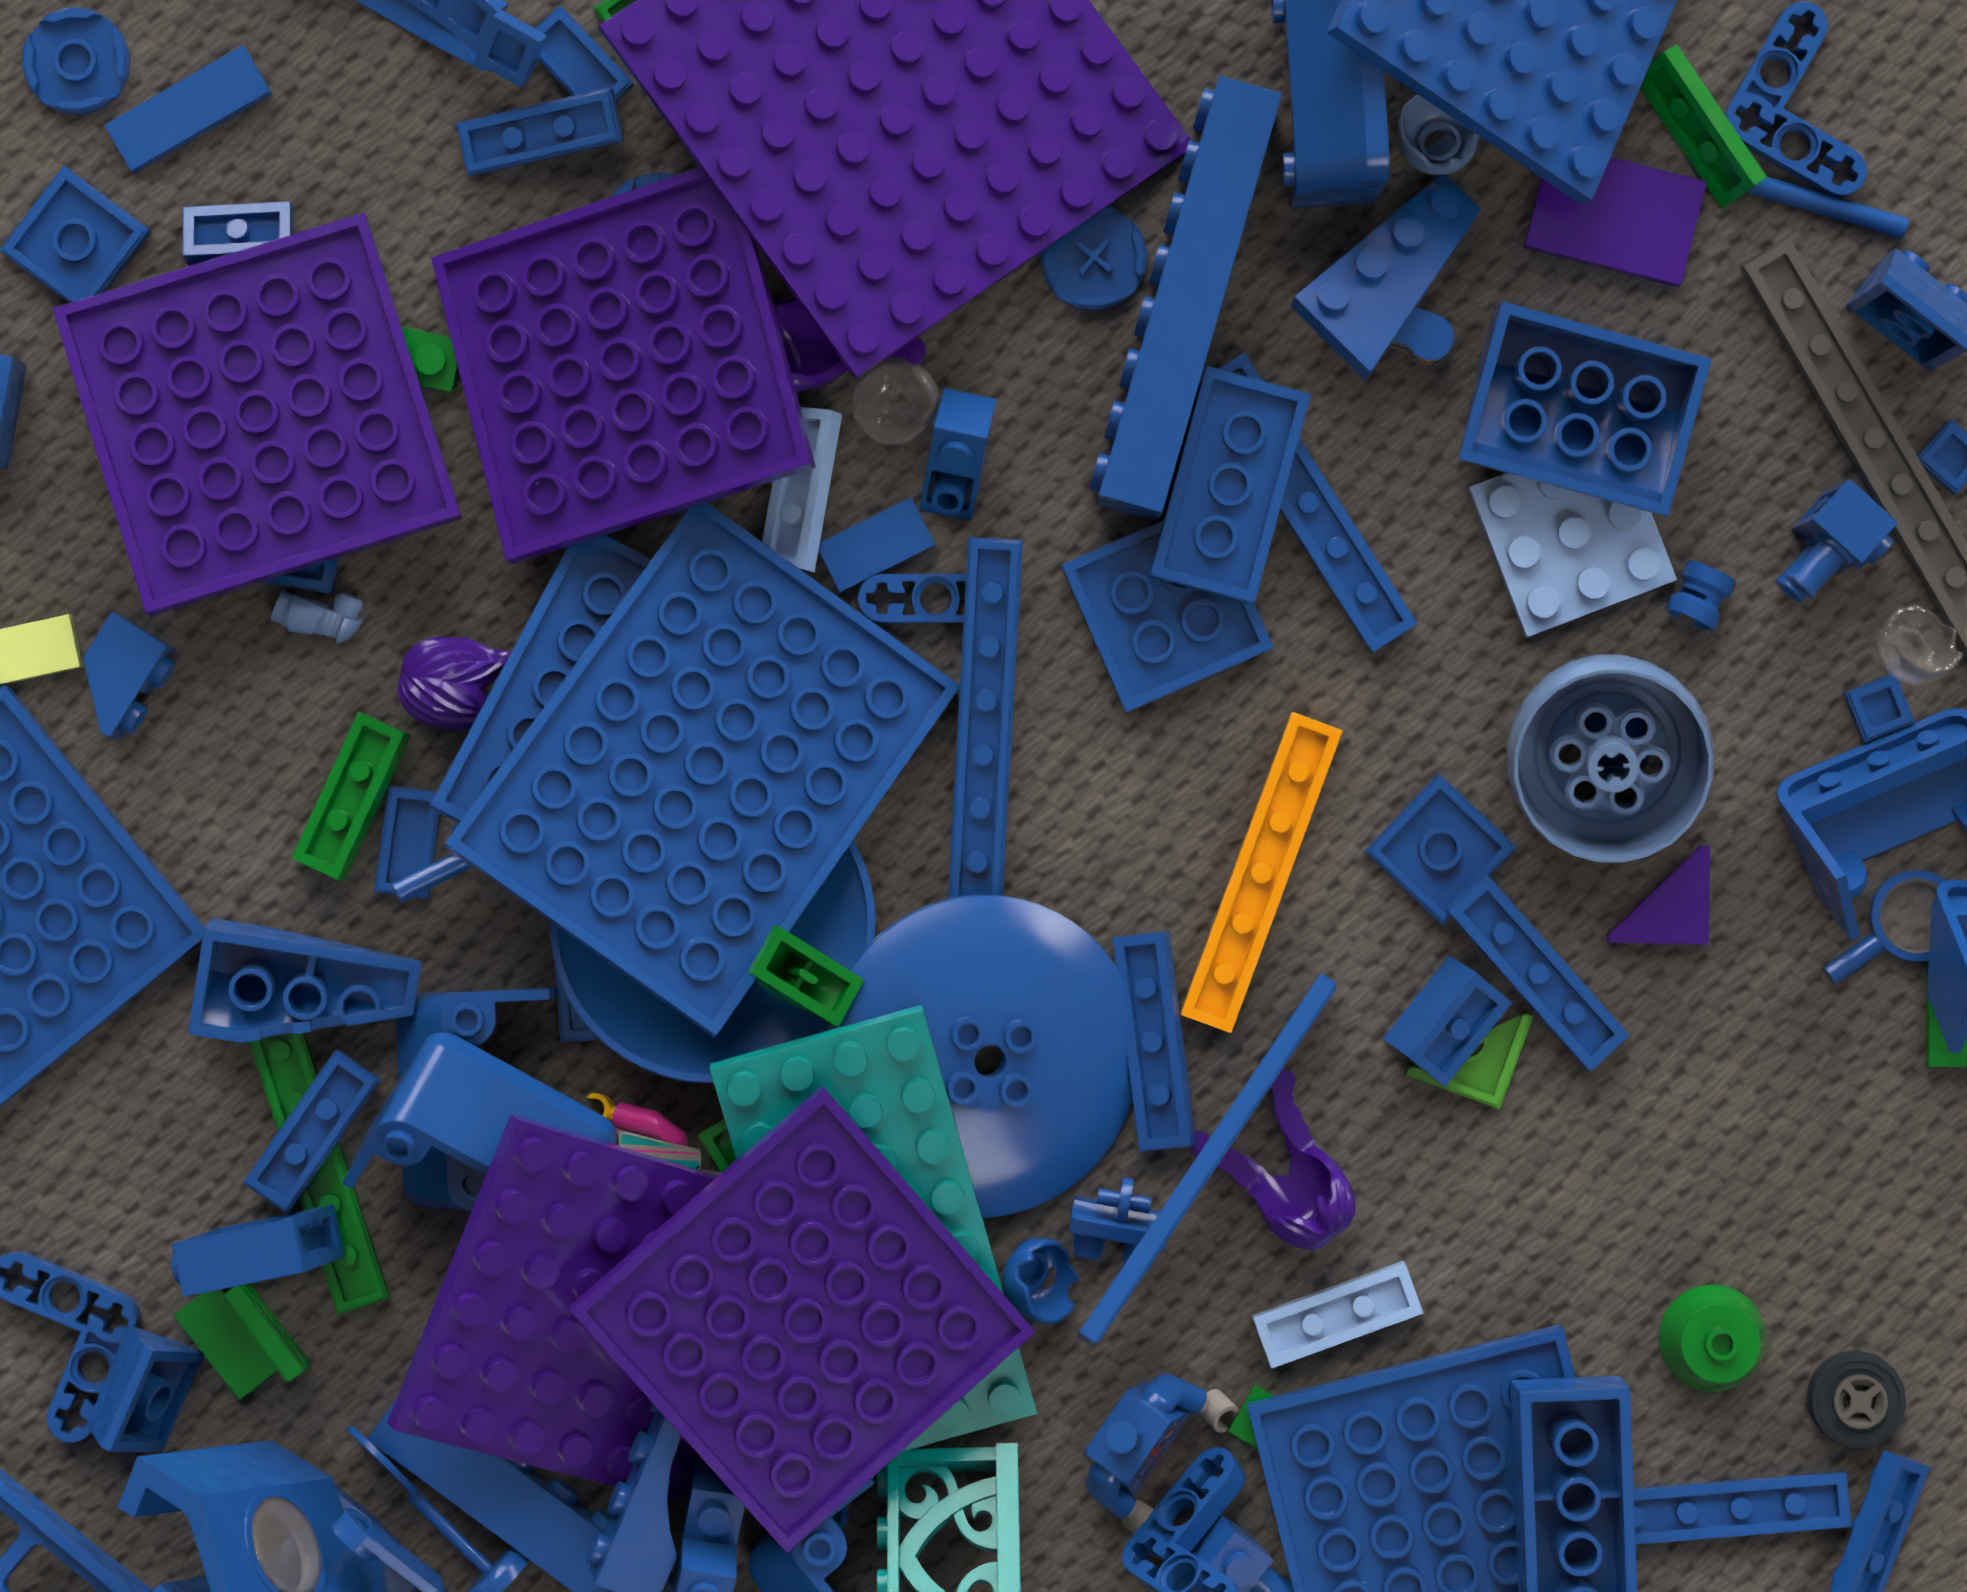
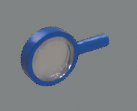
(1898, 923)

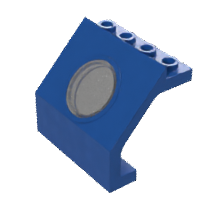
(254, 1515)

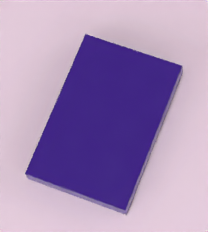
(1633, 224)

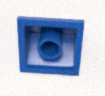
(143, 1392)

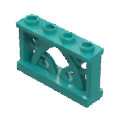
(990, 1496)

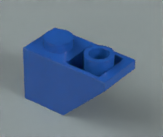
(957, 454)
(121, 665)

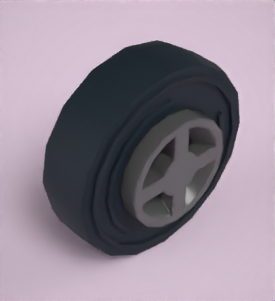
(1871, 1413)

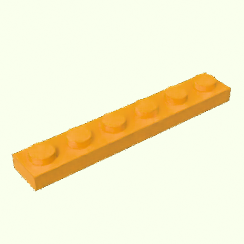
(1261, 872)

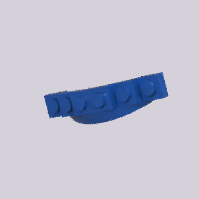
(471, 31)

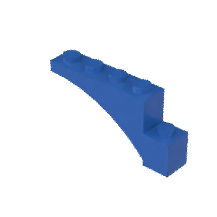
(708, 1534)

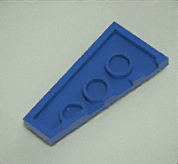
(1382, 279)

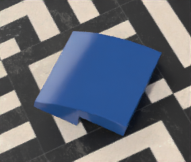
(231, 228)

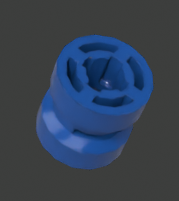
(1701, 594)

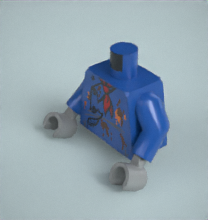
(1138, 1437)

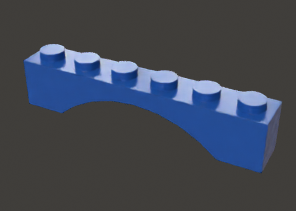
(637, 1543)

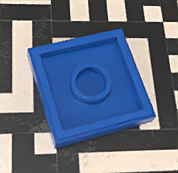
(75, 239)
(1439, 847)

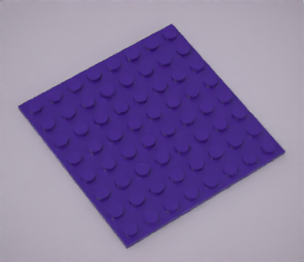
(899, 143)

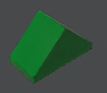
(804, 977)

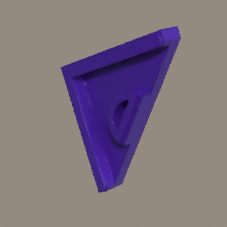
(1674, 909)

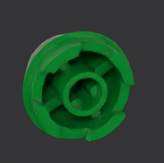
(1712, 1338)

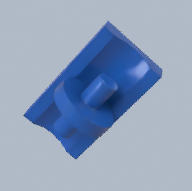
(1111, 1217)

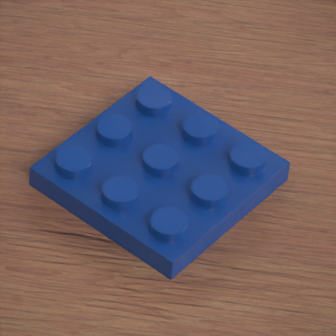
(1157, 631)

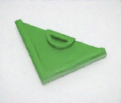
(1489, 1067)

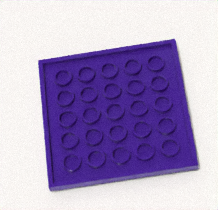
(620, 364)
(256, 414)
(802, 1319)
(501, 1350)

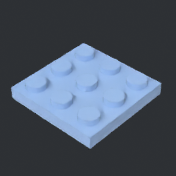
(1567, 549)

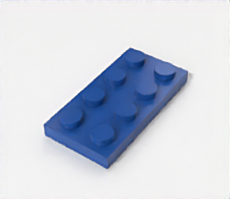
(1230, 485)

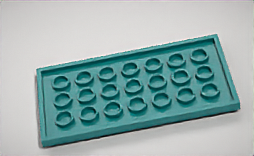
(896, 1094)

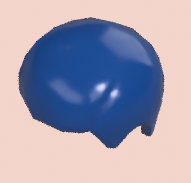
(1027, 1271)

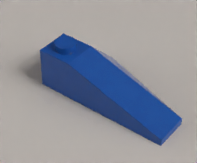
(284, 982)

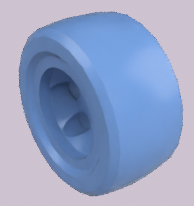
(1599, 825)

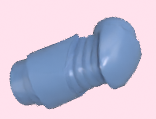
(313, 617)

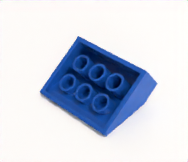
(1583, 408)

